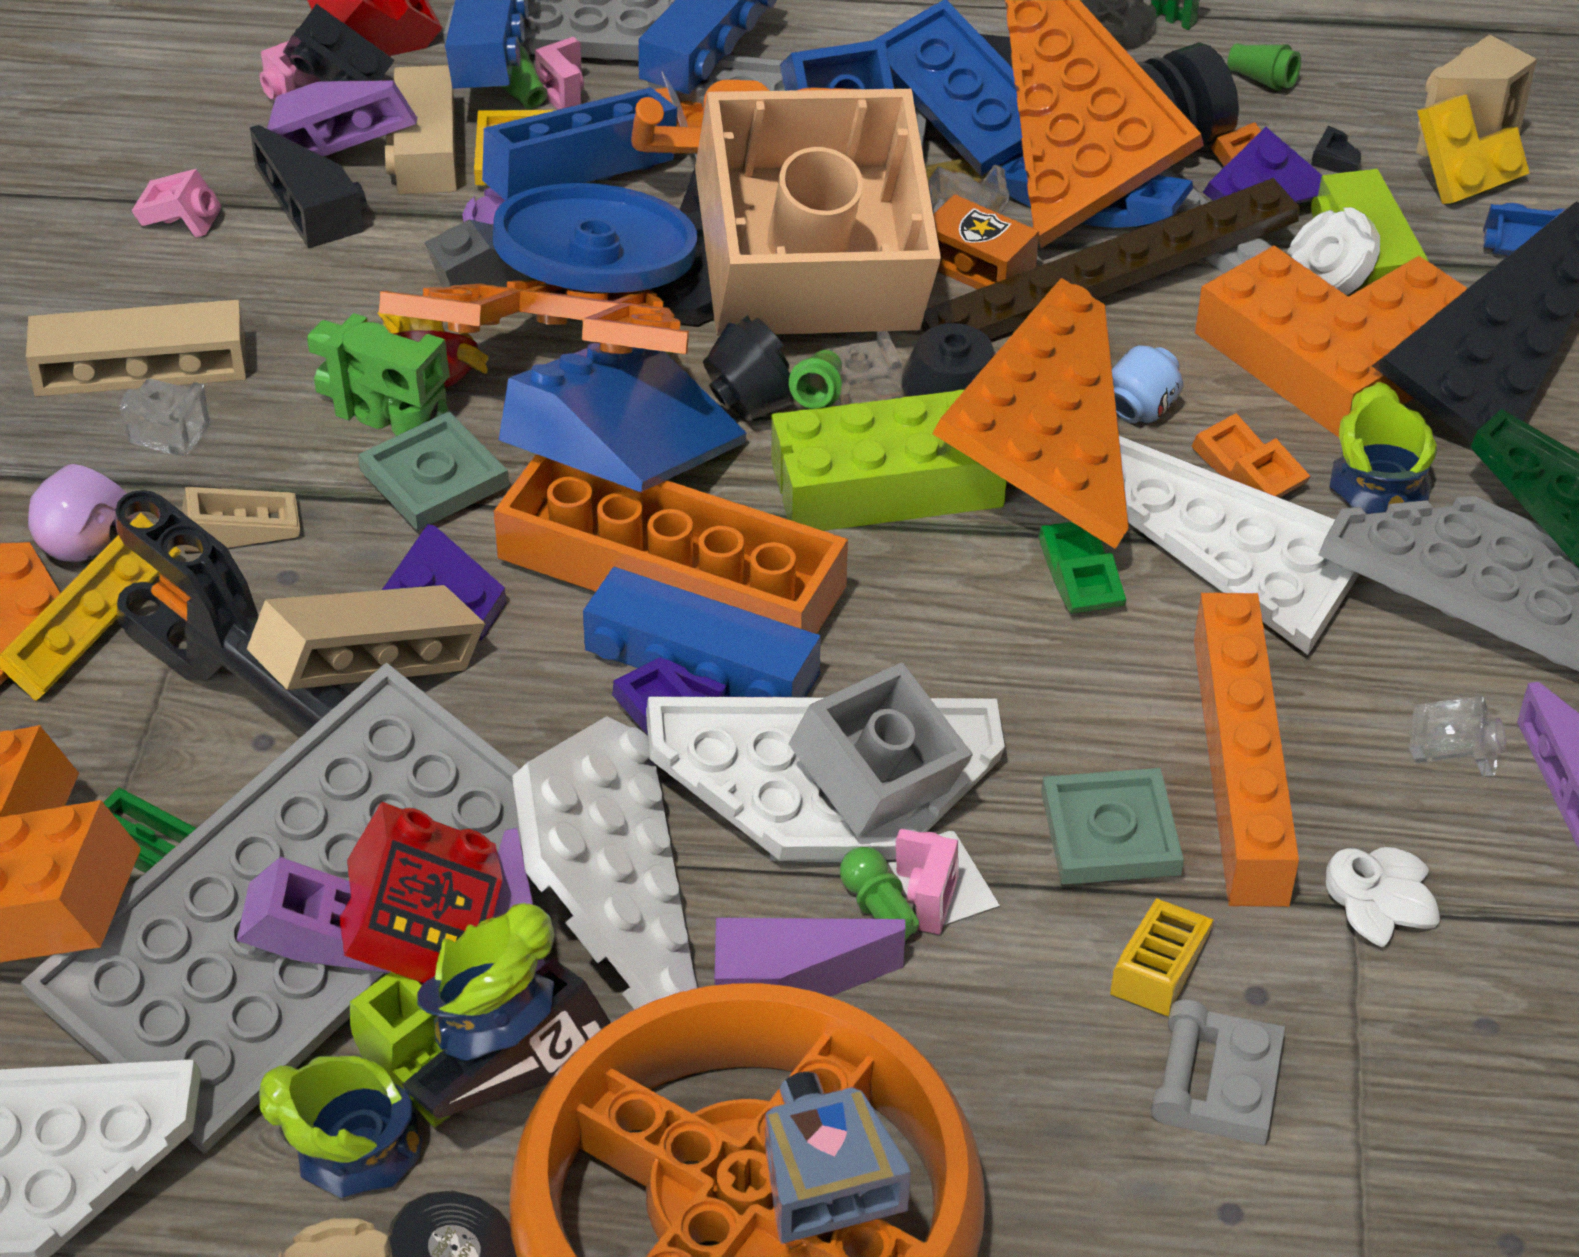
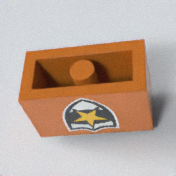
(982, 244)

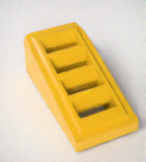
(1150, 987)

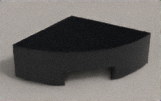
(1336, 153)

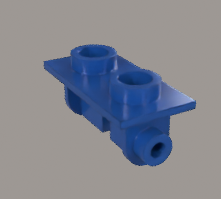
(1512, 225)

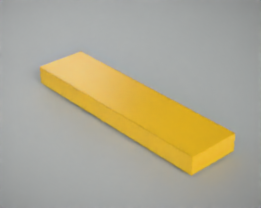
(75, 617)

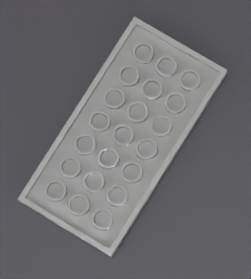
(171, 961)

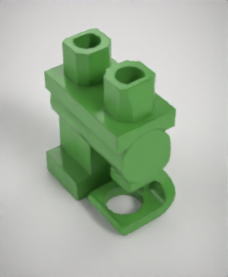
(379, 373)

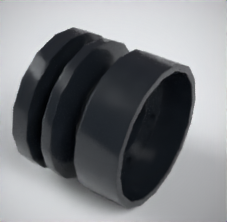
(1199, 87)

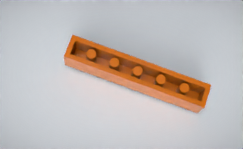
(1245, 751)

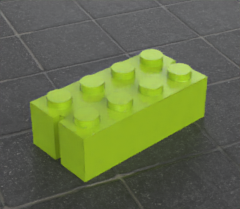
(875, 464)

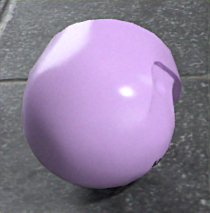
(74, 513)

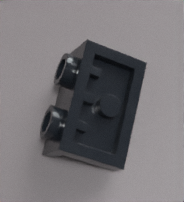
(334, 50)

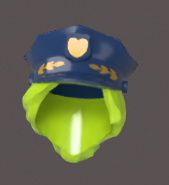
(1383, 452)
(489, 984)
(344, 1121)

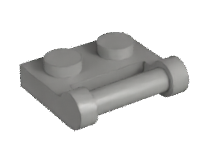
(1240, 1077)

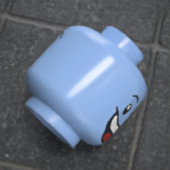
(1146, 383)

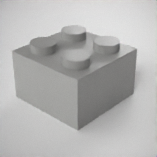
(879, 748)

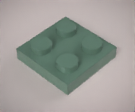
(433, 470)
(1111, 826)

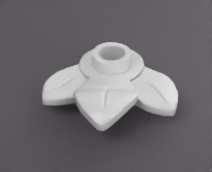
(1381, 891)

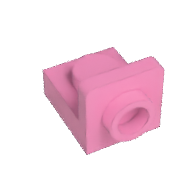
(560, 72)
(280, 74)
(178, 197)
(933, 874)

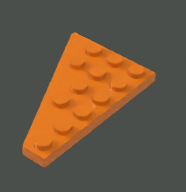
(1086, 115)
(1049, 414)

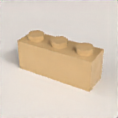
(424, 152)

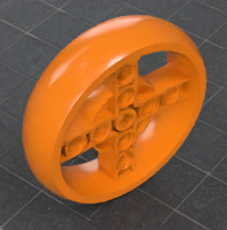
(728, 1194)

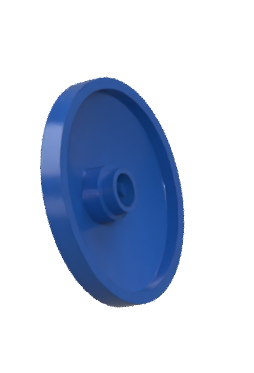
(594, 237)

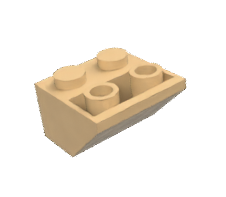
(1492, 77)

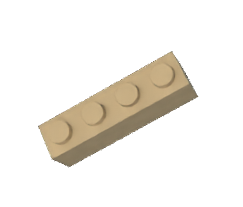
(132, 344)
(355, 633)

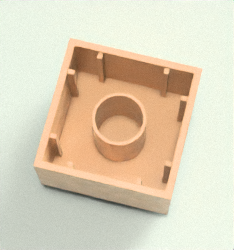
(816, 210)

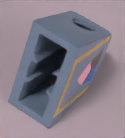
(830, 1160)

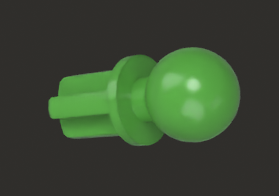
(879, 892)

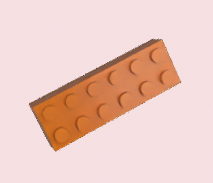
(689, 539)

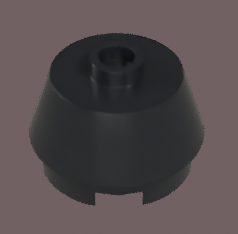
(946, 359)
(749, 370)

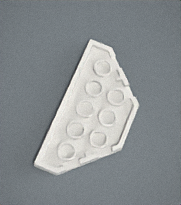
(742, 766)
(603, 845)
(81, 1141)

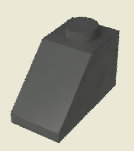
(468, 257)

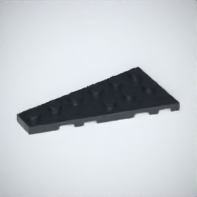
(1497, 335)

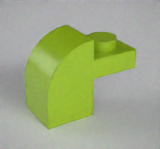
(395, 1030)

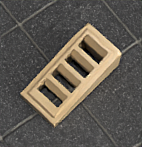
(229, 511)

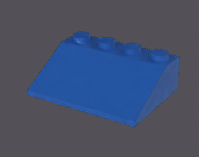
(617, 416)

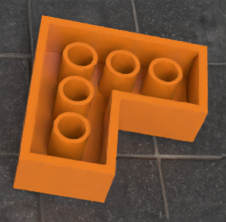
(1312, 337)
(57, 860)

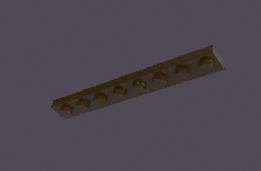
(1125, 258)

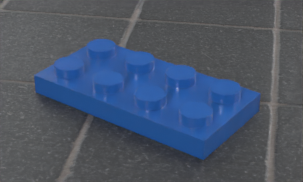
(958, 84)

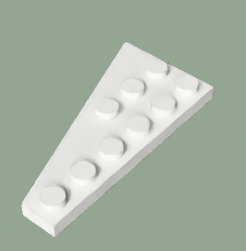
(1238, 539)

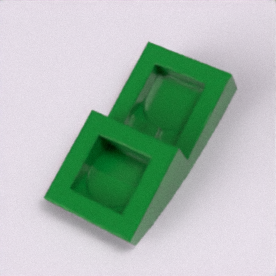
(1080, 568)

